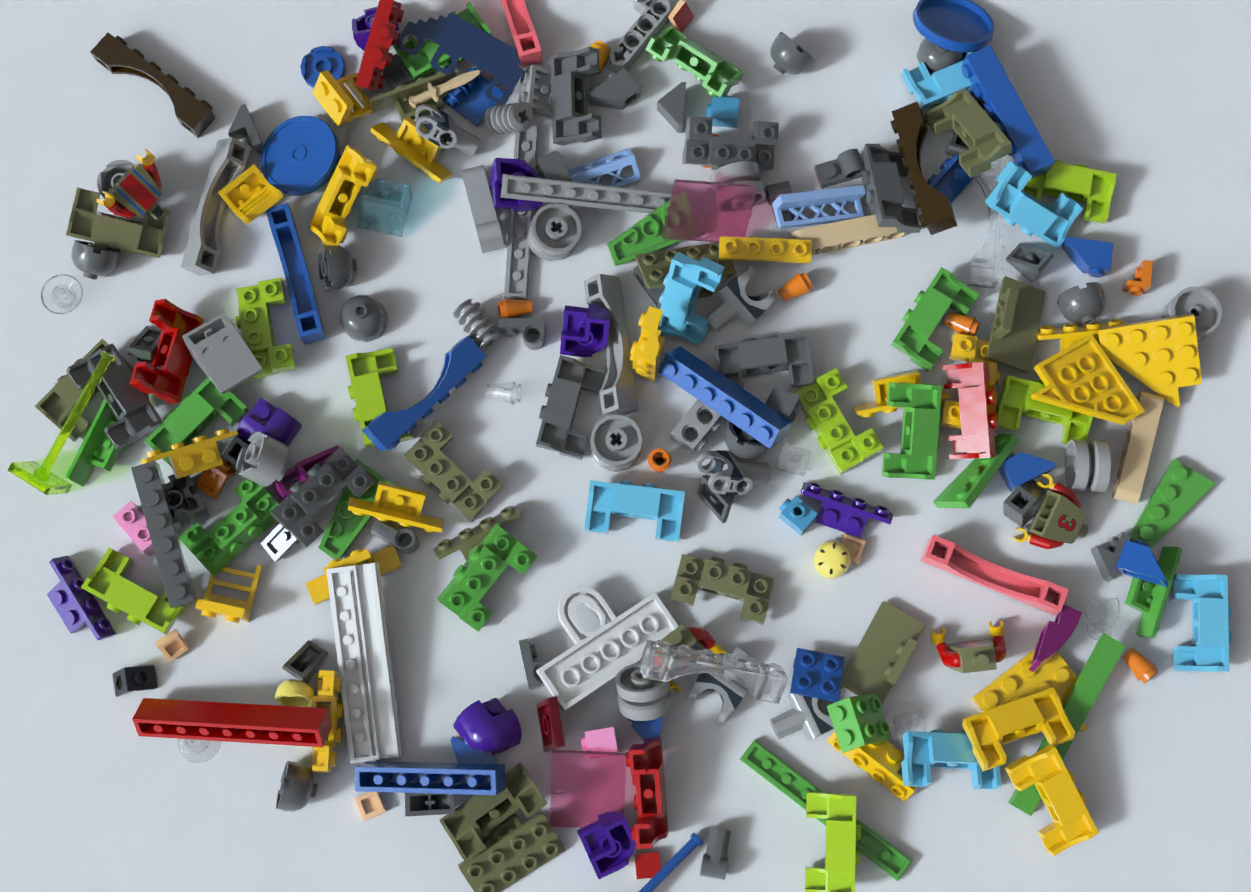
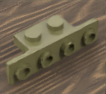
(400, 96)
(469, 538)

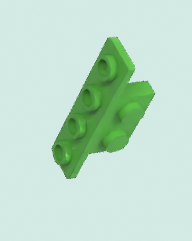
(96, 448)
(1152, 598)

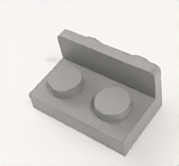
(537, 89)

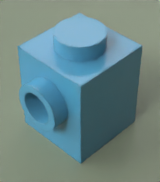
(723, 111)
(797, 514)

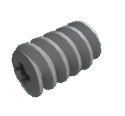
(509, 118)
(475, 324)

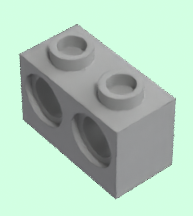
(692, 422)

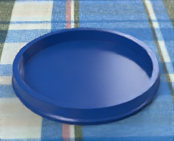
(954, 24)
(300, 155)

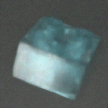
(384, 207)

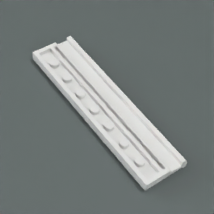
(364, 662)

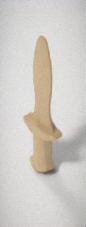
(436, 91)

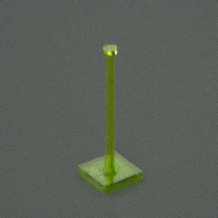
(40, 475)

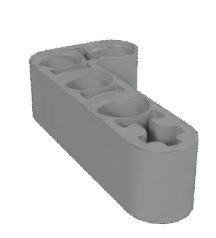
(638, 35)
(482, 209)

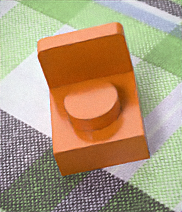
(1141, 279)
(215, 478)

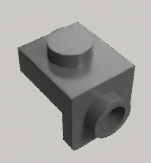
(396, 73)

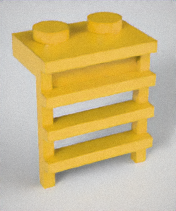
(337, 98)
(250, 195)
(230, 608)

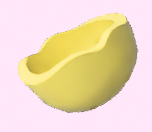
(832, 559)
(294, 693)

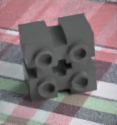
(190, 503)

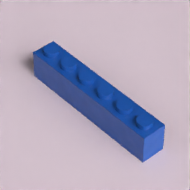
(1005, 107)
(725, 397)
(430, 778)

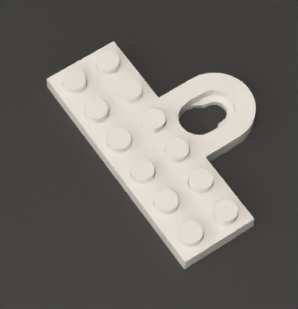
(605, 652)

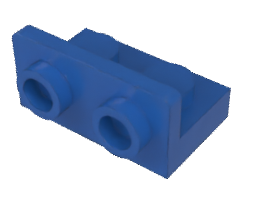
(951, 179)

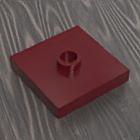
(550, 724)

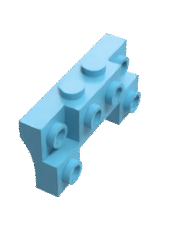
(938, 87)
(1029, 212)
(681, 296)
(635, 502)
(1209, 623)
(943, 751)

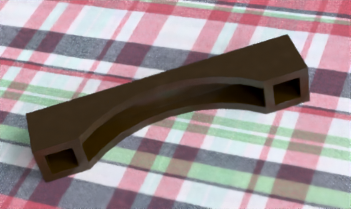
(119, 59)
(935, 206)

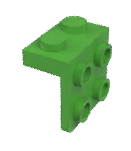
(859, 721)

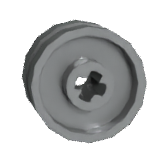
(741, 173)
(555, 244)
(1201, 304)
(614, 429)
(1087, 465)
(641, 697)

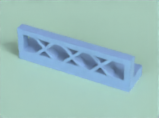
(606, 165)
(815, 199)

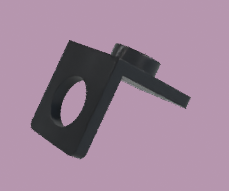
(135, 679)

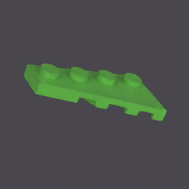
(641, 237)
(974, 478)
(1171, 500)
(345, 525)

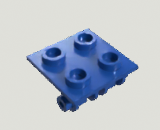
(471, 100)
(817, 675)

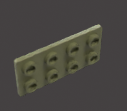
(656, 265)
(1015, 325)
(882, 652)
(511, 853)

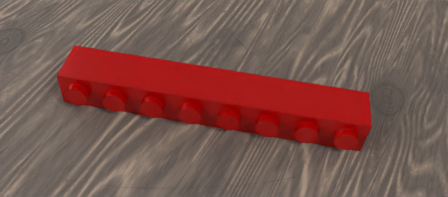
(233, 722)

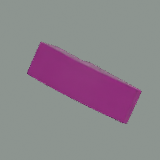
(299, 472)
(1054, 636)

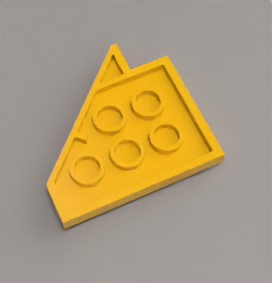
(1156, 353)
(1087, 383)
(1021, 683)

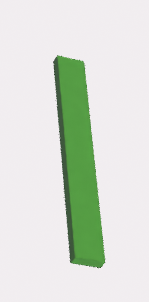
(1077, 706)
(796, 788)

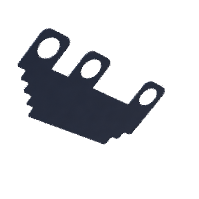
(472, 44)

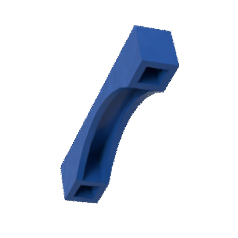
(296, 273)
(458, 362)

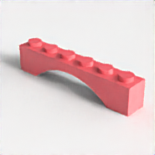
(522, 32)
(1021, 587)

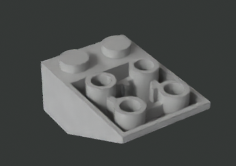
(222, 353)

